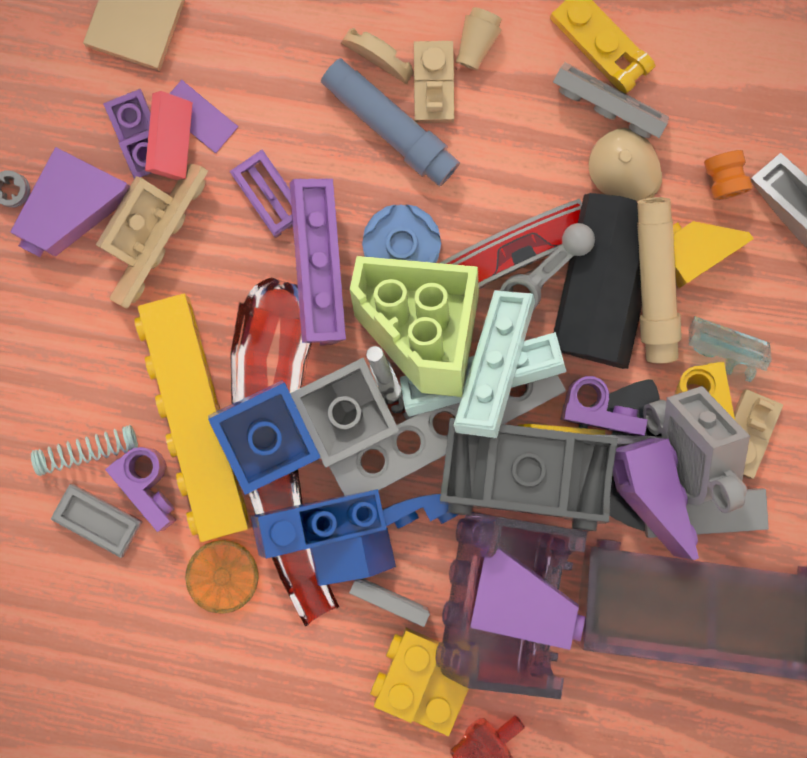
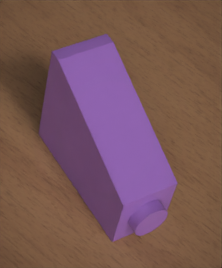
(66, 204)
(524, 605)

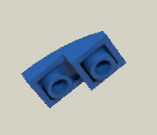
(405, 511)

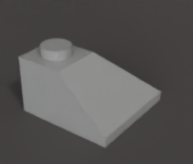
(344, 412)

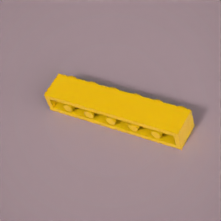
(186, 401)

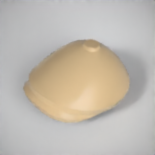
(625, 165)

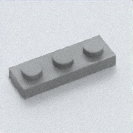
(610, 101)

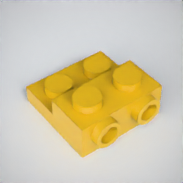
(415, 685)

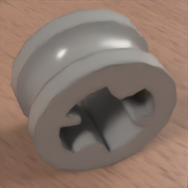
(19, 181)

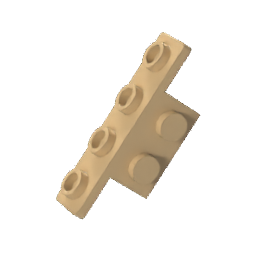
(143, 228)

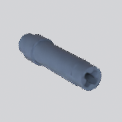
(420, 148)

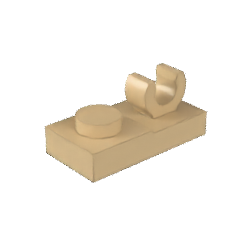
(433, 82)
(758, 418)

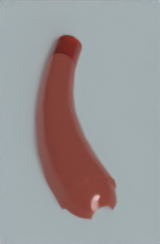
(251, 343)

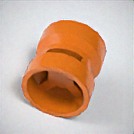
(728, 174)

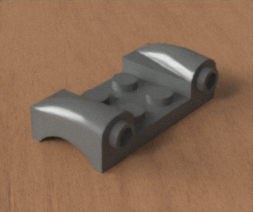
(530, 474)

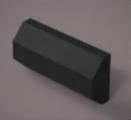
(603, 287)

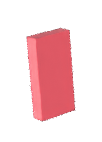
(168, 136)

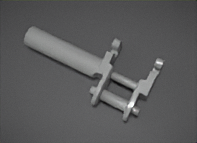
(385, 378)

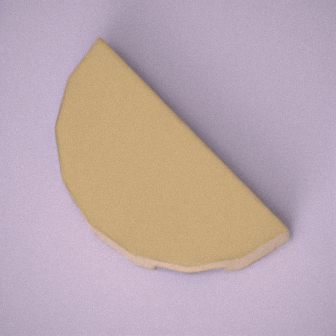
(378, 53)

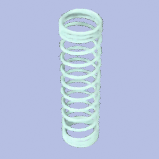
(39, 462)

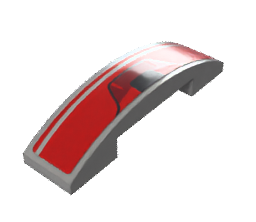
(518, 244)

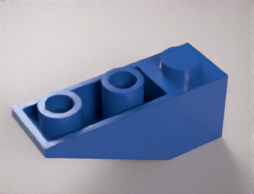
(317, 523)

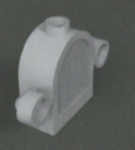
(707, 445)

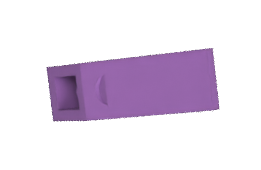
(650, 484)

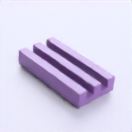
(249, 165)

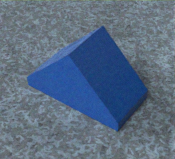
(353, 558)

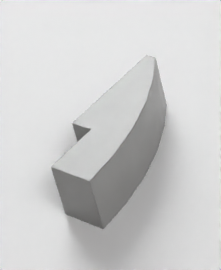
(786, 193)

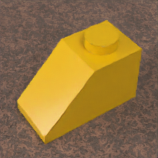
(703, 246)

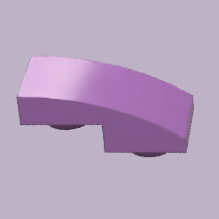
(131, 123)

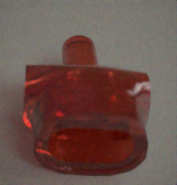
(484, 741)

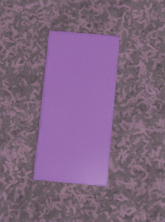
(206, 121)

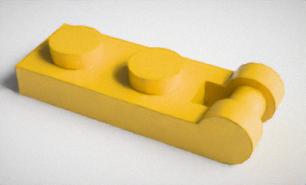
(602, 42)

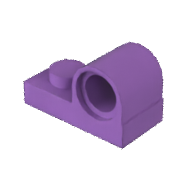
(620, 420)
(154, 507)

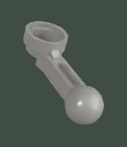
(576, 241)

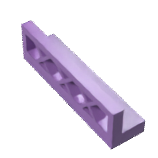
(317, 261)

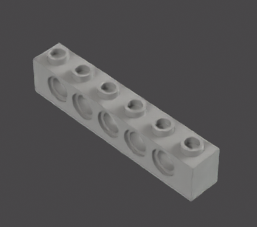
(353, 477)

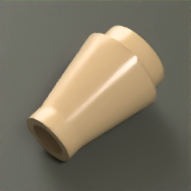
(478, 36)

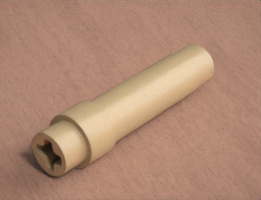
(659, 319)

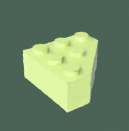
(419, 317)

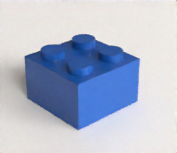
(263, 437)

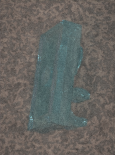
(736, 347)

